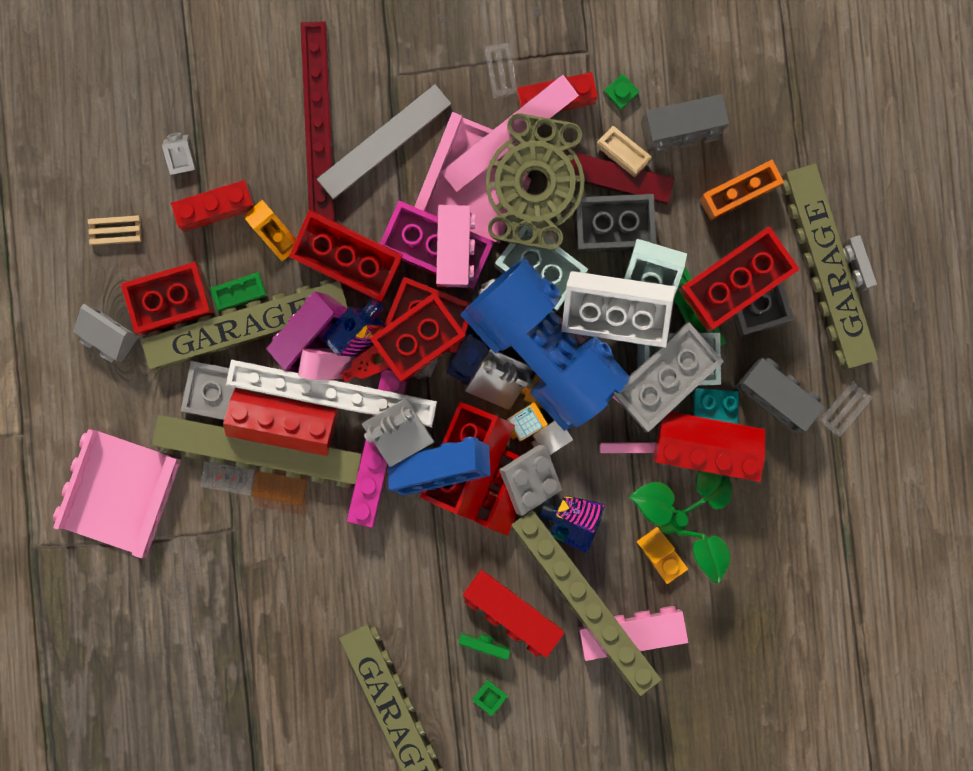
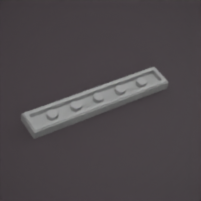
(384, 142)

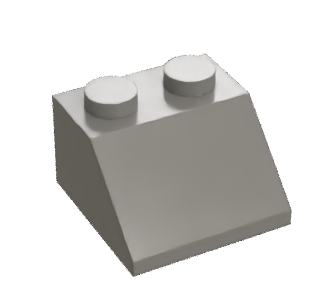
(103, 333)

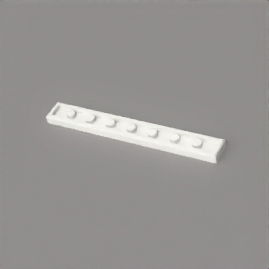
(323, 392)

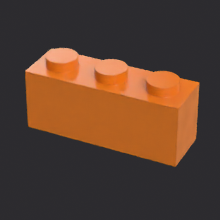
(741, 190)

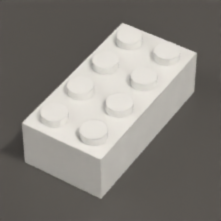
(618, 309)

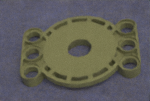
(541, 155)

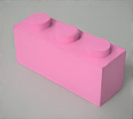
(454, 246)

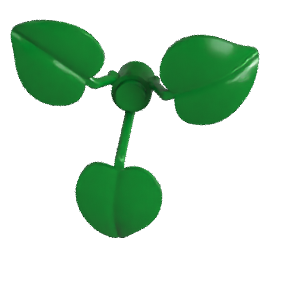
(656, 504)

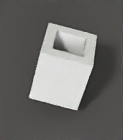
(552, 437)

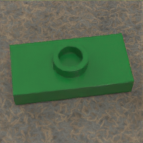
(238, 292)
(484, 644)

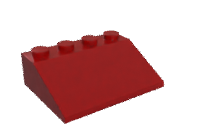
(280, 421)

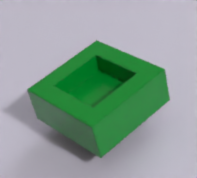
(621, 92)
(489, 697)

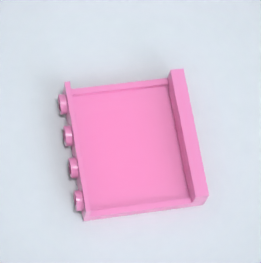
(457, 139)

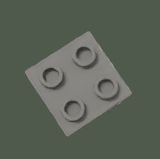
(500, 379)
(397, 432)

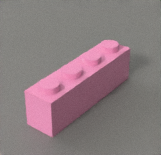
(645, 630)

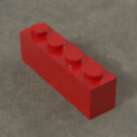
(513, 613)

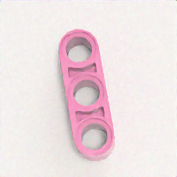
(323, 364)

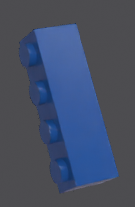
(440, 467)

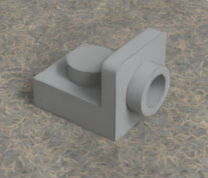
(178, 153)

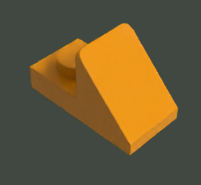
(662, 555)

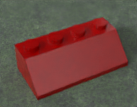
(346, 256)
(710, 446)

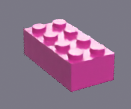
(416, 237)

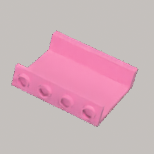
(116, 492)

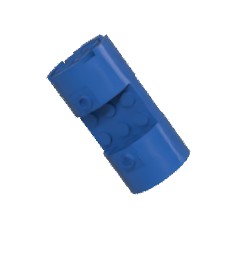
(519, 314)

